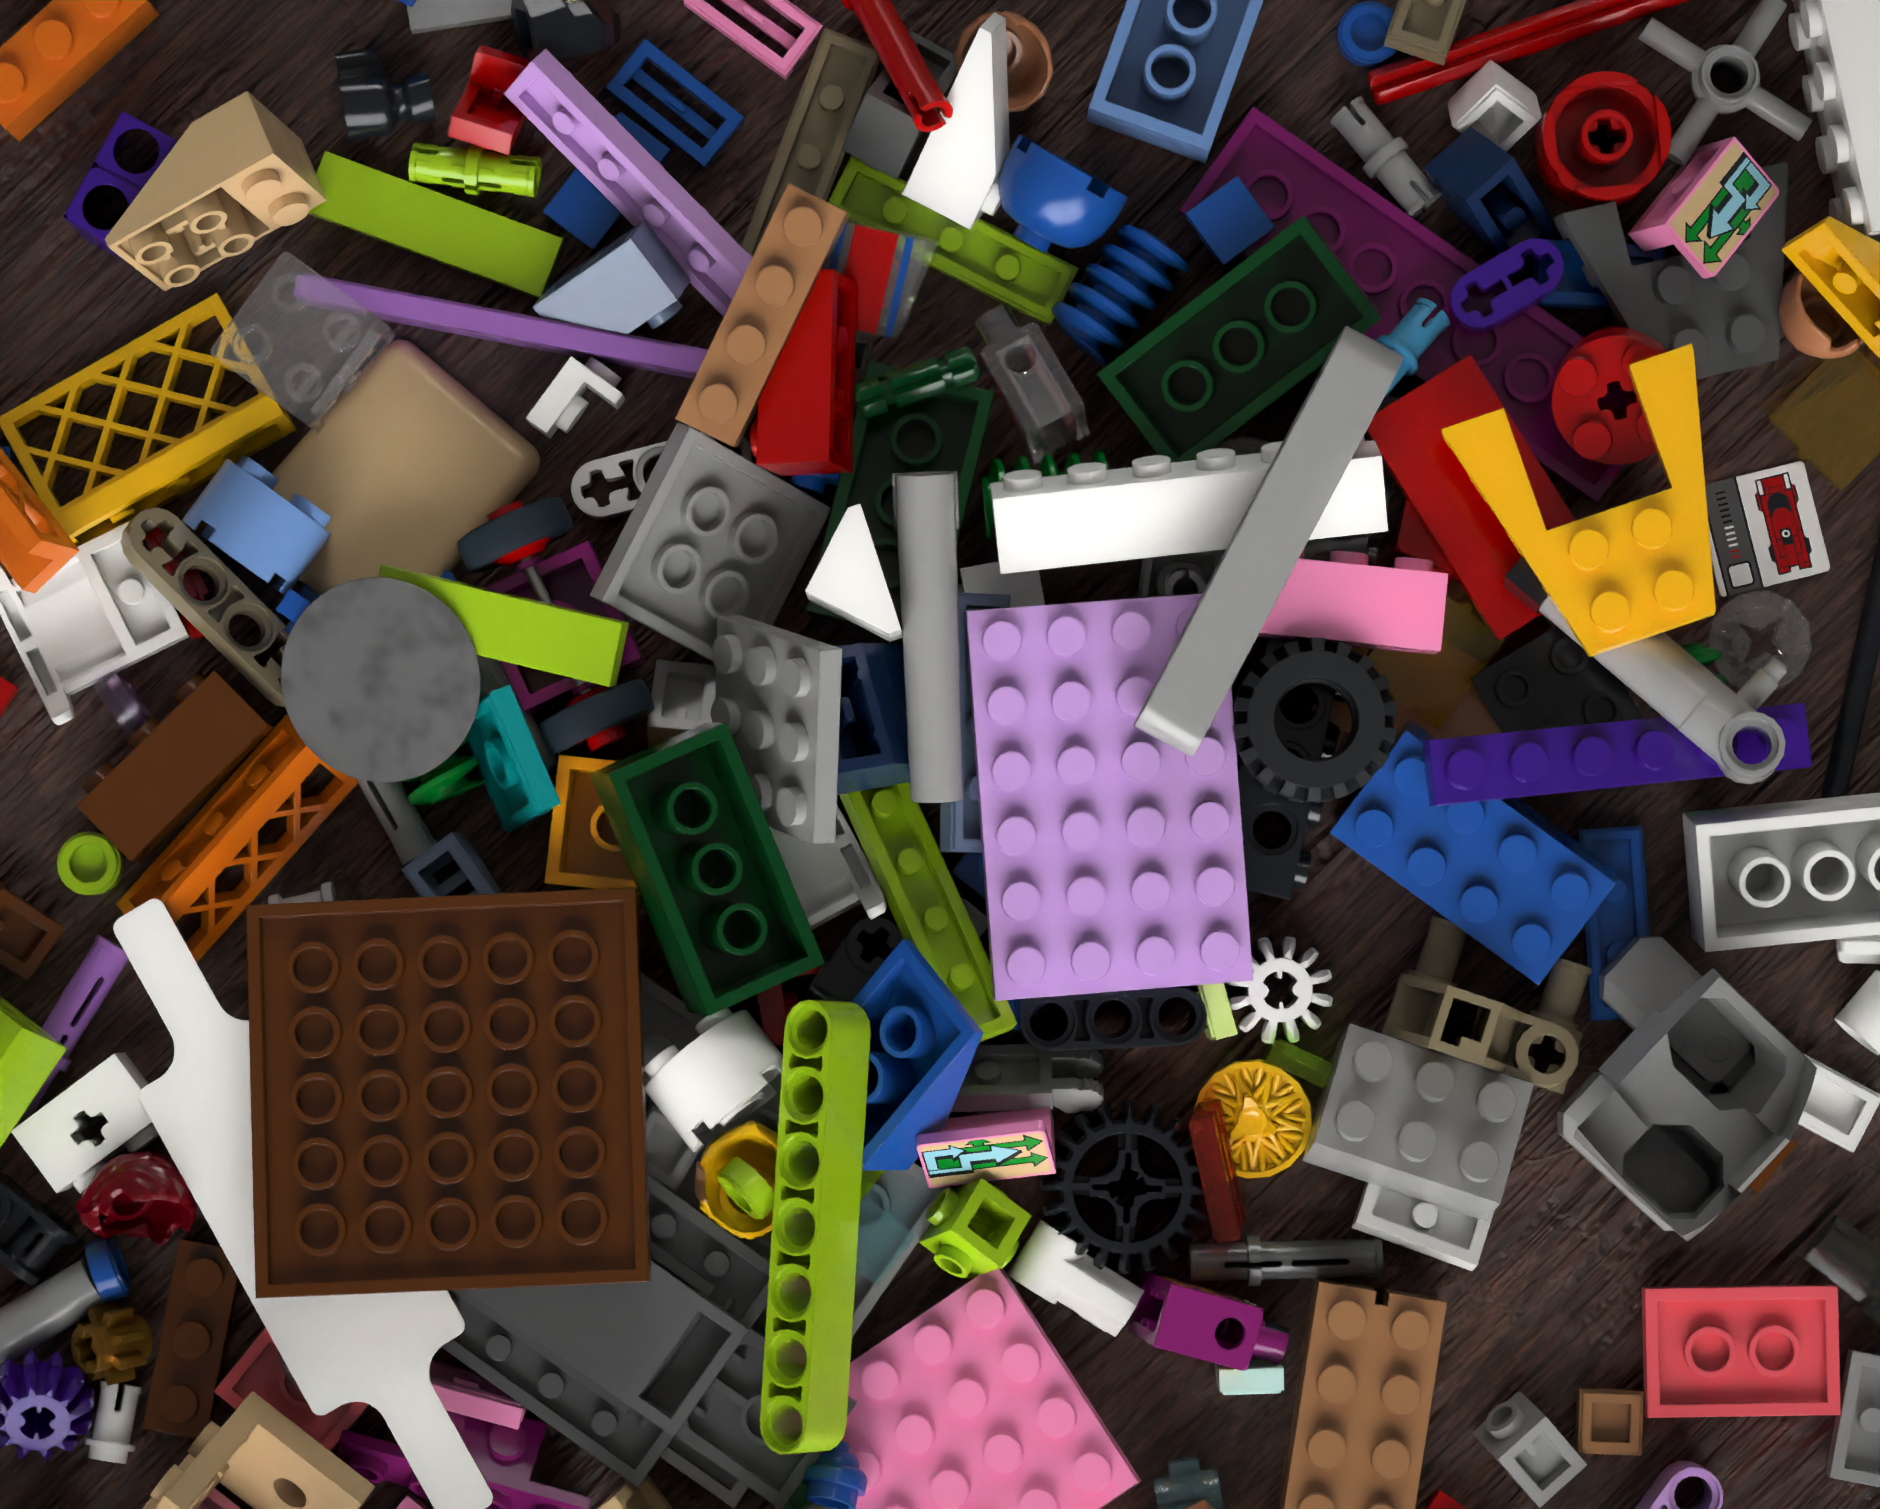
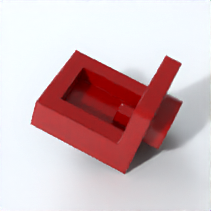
(484, 112)

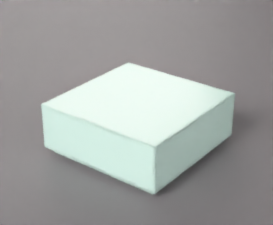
(1259, 1378)

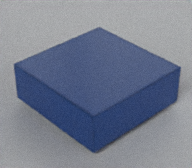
(1229, 221)

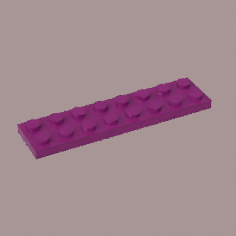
(1405, 261)

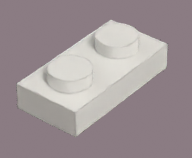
(1421, 1226)

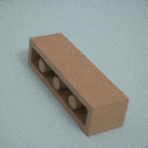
(762, 315)

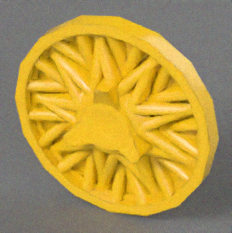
(1263, 1113)

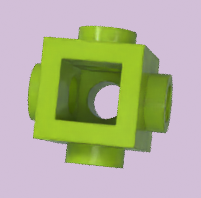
(973, 1229)

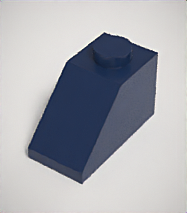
(1490, 195)

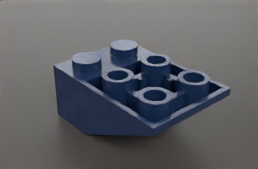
(872, 718)

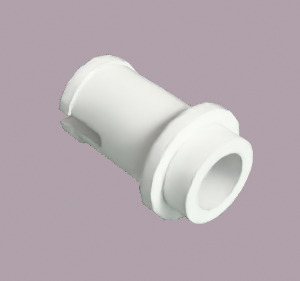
(113, 1427)

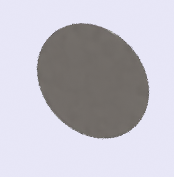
(380, 679)

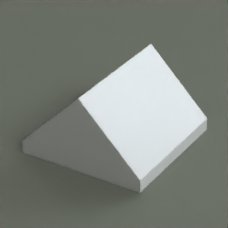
(852, 579)

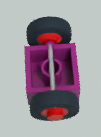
(566, 580)

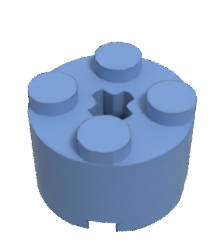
(259, 524)

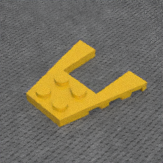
(1628, 566)

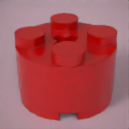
(1623, 113)
(1583, 378)

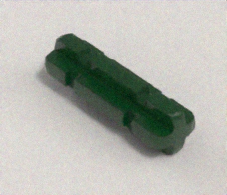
(916, 382)

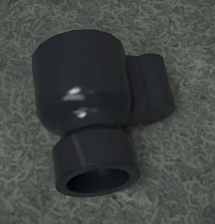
(374, 102)

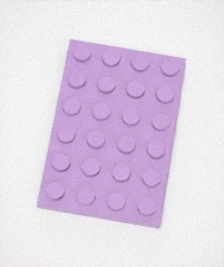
(1097, 840)

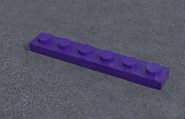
(1591, 758)

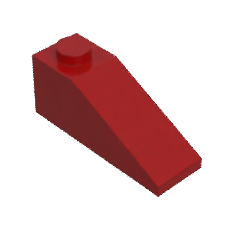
(809, 397)

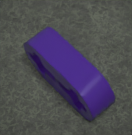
(1500, 271)

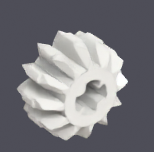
(1300, 989)

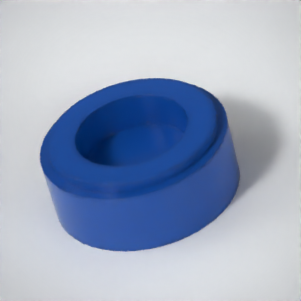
(1363, 34)
(108, 1269)

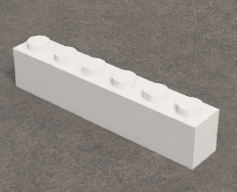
(1160, 507)

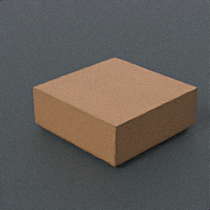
(1609, 1421)

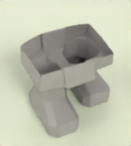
(1660, 1082)

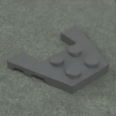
(1723, 316)

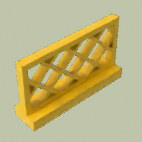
(158, 475)

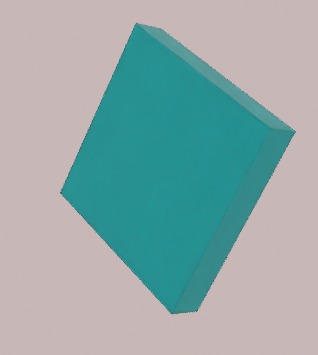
(510, 761)

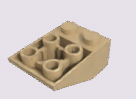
(217, 194)

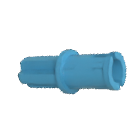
(1412, 339)

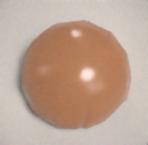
(1027, 58)
(1813, 323)

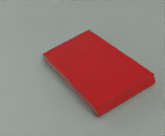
(1446, 497)

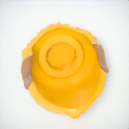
(756, 1147)

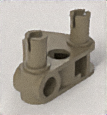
(1498, 1032)

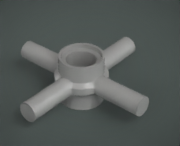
(1712, 101)

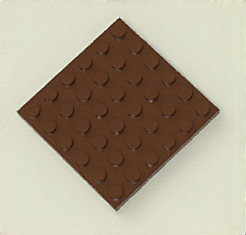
(447, 1093)

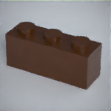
(174, 764)

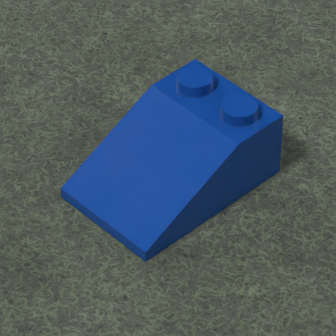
(916, 1056)

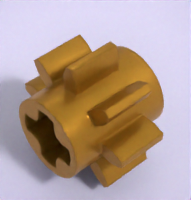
(111, 1343)

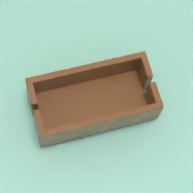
(1362, 1398)

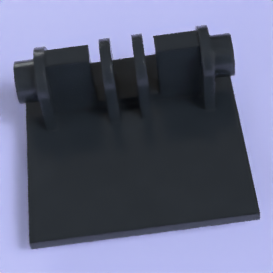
(1552, 686)

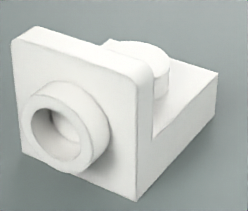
(562, 401)

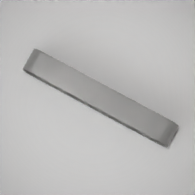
(1269, 541)

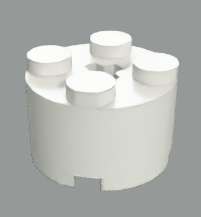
(715, 1077)

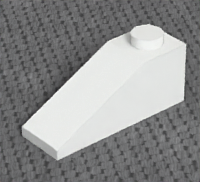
(965, 156)

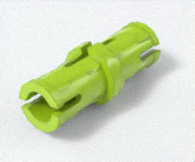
(475, 169)

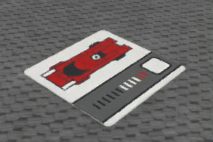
(1764, 529)

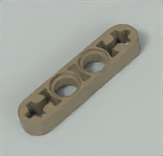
(208, 616)

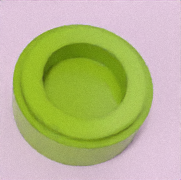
(90, 863)
(746, 1188)

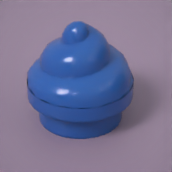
(835, 1479)

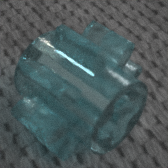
(1187, 1485)

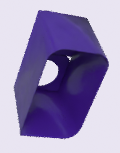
(107, 172)

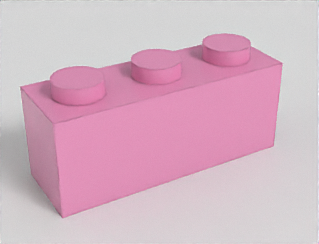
(1362, 604)

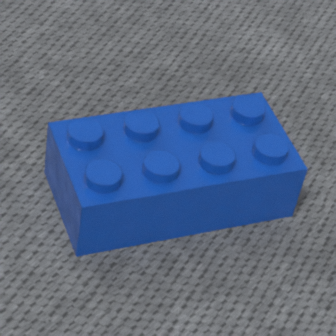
(1479, 864)

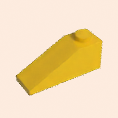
(1845, 272)

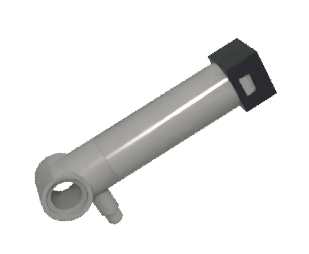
(1681, 688)

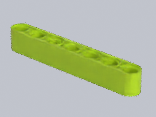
(815, 1227)

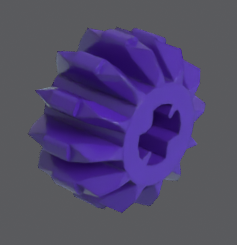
(43, 1405)

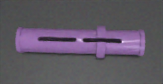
(80, 1003)

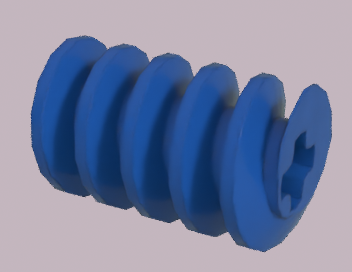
(1117, 291)

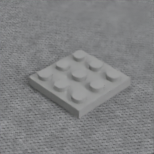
(708, 543)
(785, 720)

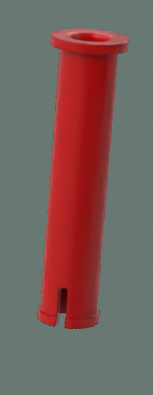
(903, 62)

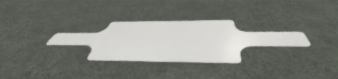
(334, 1345)

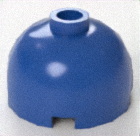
(1055, 198)

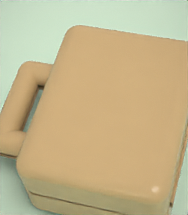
(403, 470)

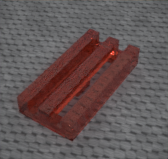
(1217, 1171)

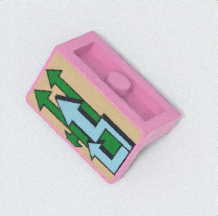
(1708, 206)
(989, 1147)

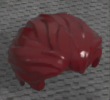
(138, 1197)

